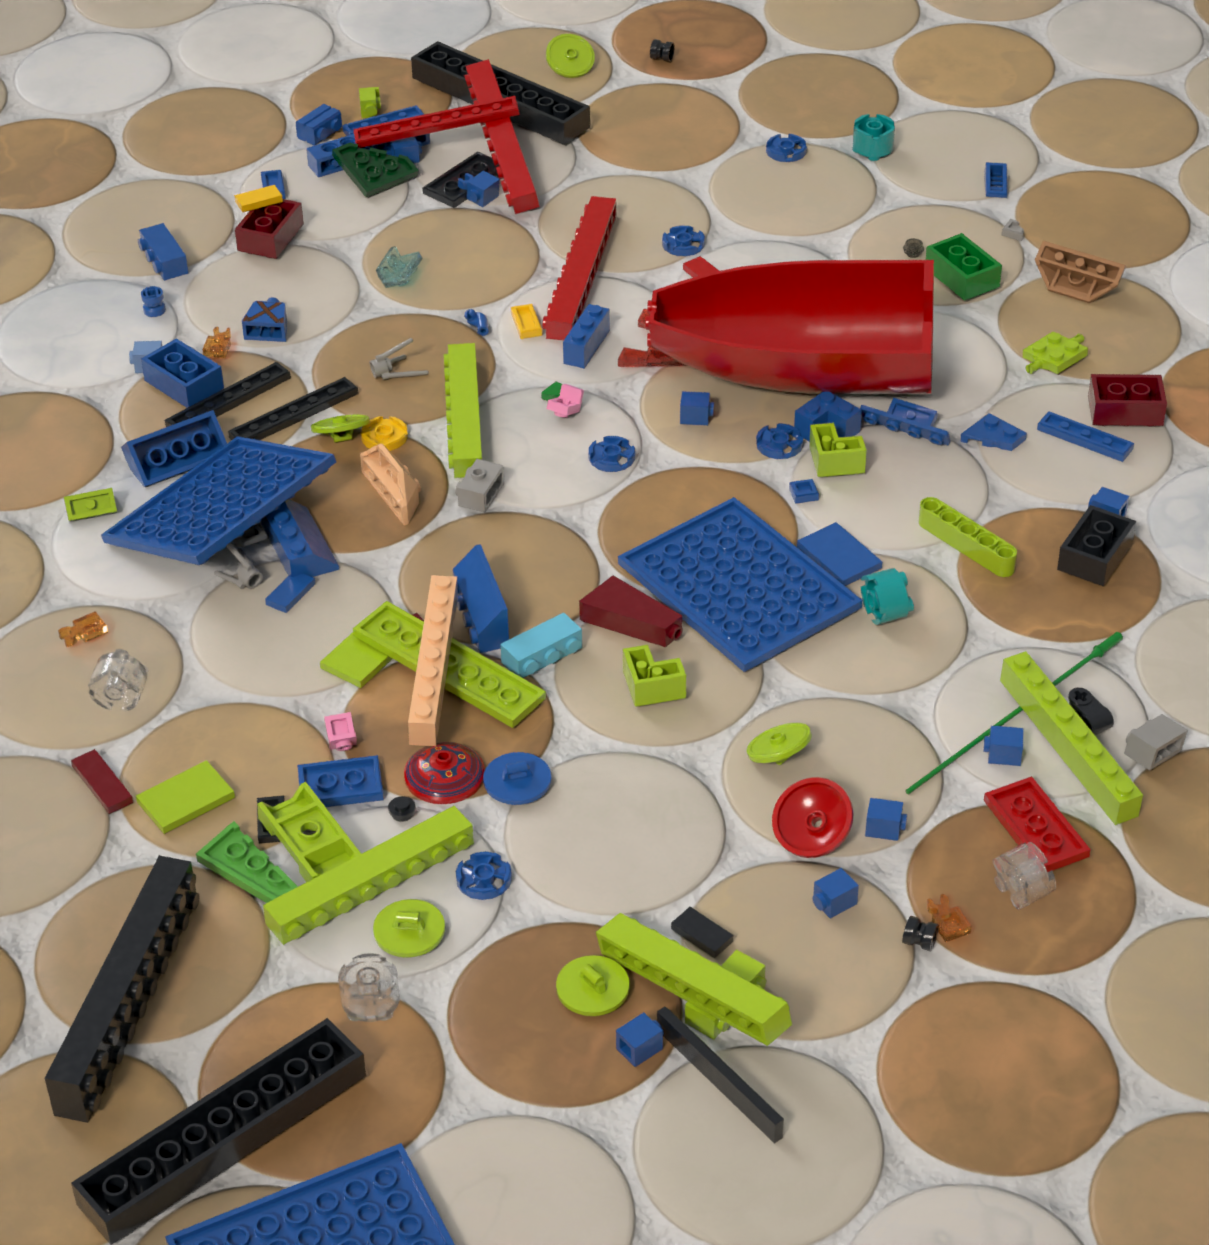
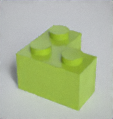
(836, 455)
(650, 680)

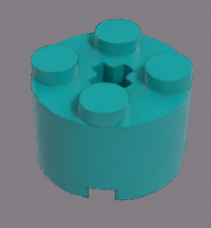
(873, 136)
(886, 595)

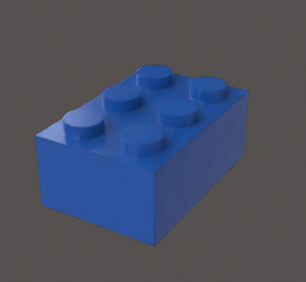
(182, 373)

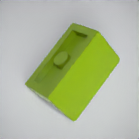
(90, 504)

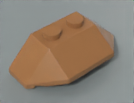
(1076, 272)

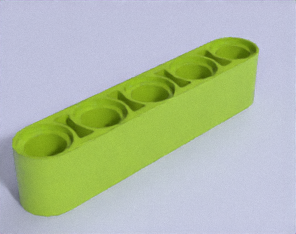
(967, 537)

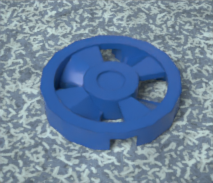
(779, 148)
(680, 241)
(775, 440)
(608, 452)
(483, 875)

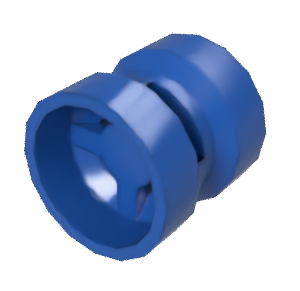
(153, 303)

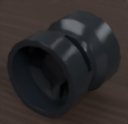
(662, 50)
(920, 933)

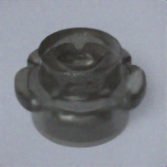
(913, 247)

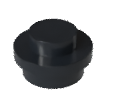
(401, 808)

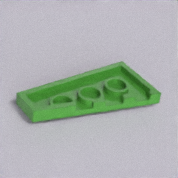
(242, 863)

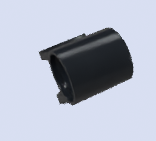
(1090, 710)

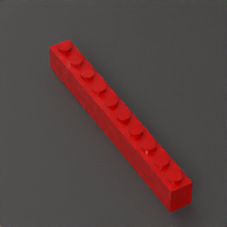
(502, 141)
(580, 267)

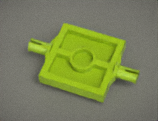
(1054, 352)

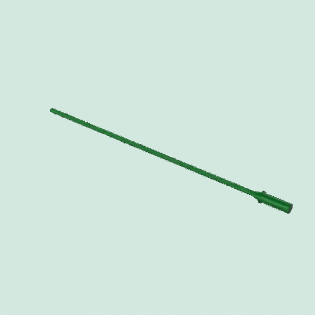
(1098, 651)

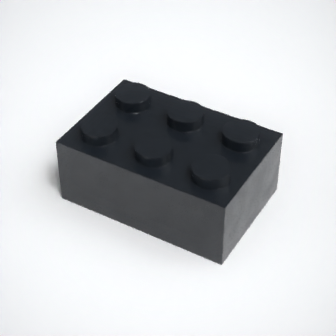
(1096, 545)

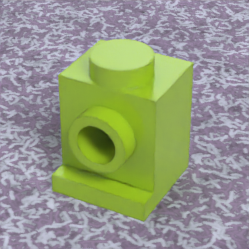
(369, 101)

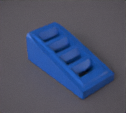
(999, 173)

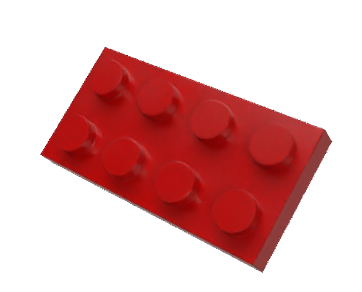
(1034, 818)

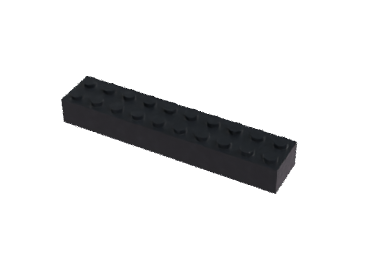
(539, 107)
(122, 990)
(218, 1130)

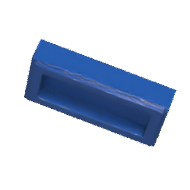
(275, 178)
(290, 592)

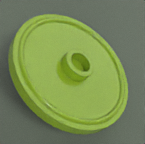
(570, 55)
(339, 424)
(779, 743)
(409, 928)
(592, 985)

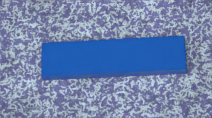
(387, 117)
(1085, 436)

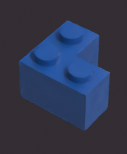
(828, 409)

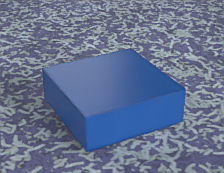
(803, 491)

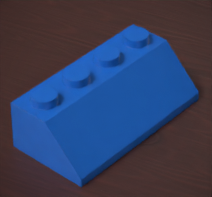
(174, 448)
(298, 540)
(481, 601)

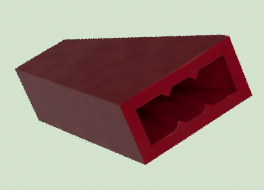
(630, 612)

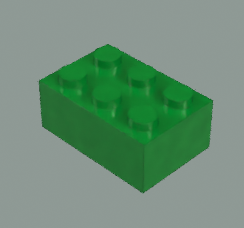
(964, 266)

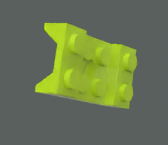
(314, 852)

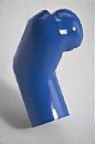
(478, 320)

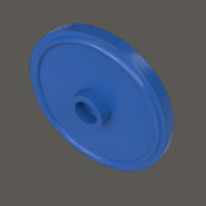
(517, 778)

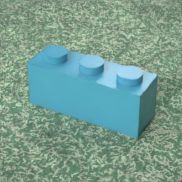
(541, 645)

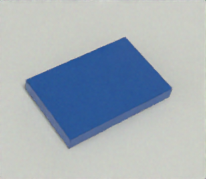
(839, 554)
(344, 780)

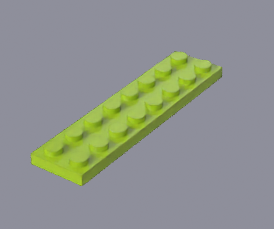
(468, 672)

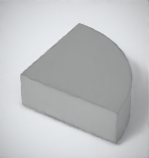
(1013, 230)

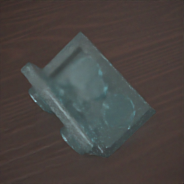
(396, 268)

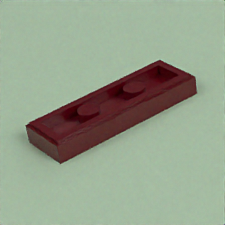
(102, 781)

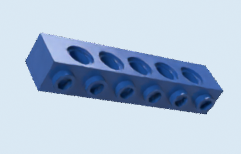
(323, 163)

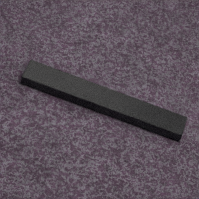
(235, 394)
(296, 410)
(721, 1075)

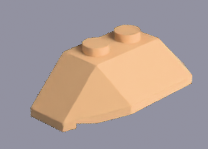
(391, 481)

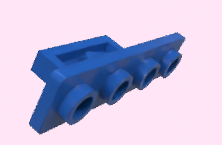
(909, 418)

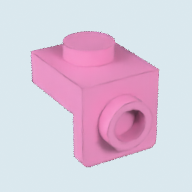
(568, 401)
(340, 731)

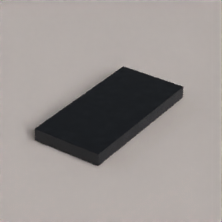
(446, 187)

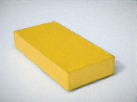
(258, 198)
(526, 321)

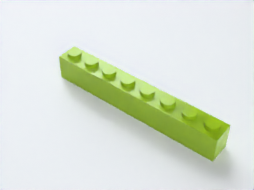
(462, 407)
(1071, 738)
(368, 875)
(695, 978)

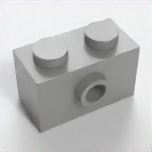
(480, 485)
(1155, 741)

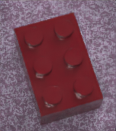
(269, 228)
(1127, 400)

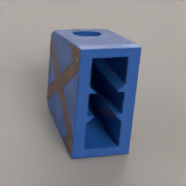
(266, 321)

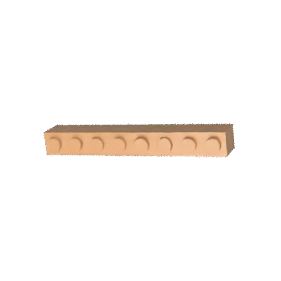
(433, 661)

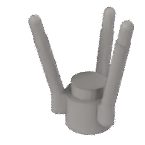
(381, 365)
(247, 572)

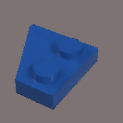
(994, 433)

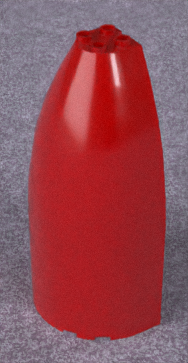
(804, 325)

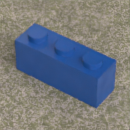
(163, 251)
(586, 336)

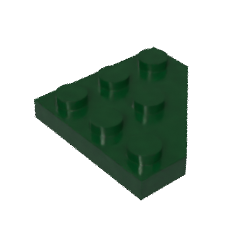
(373, 168)

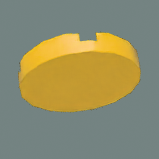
(389, 432)

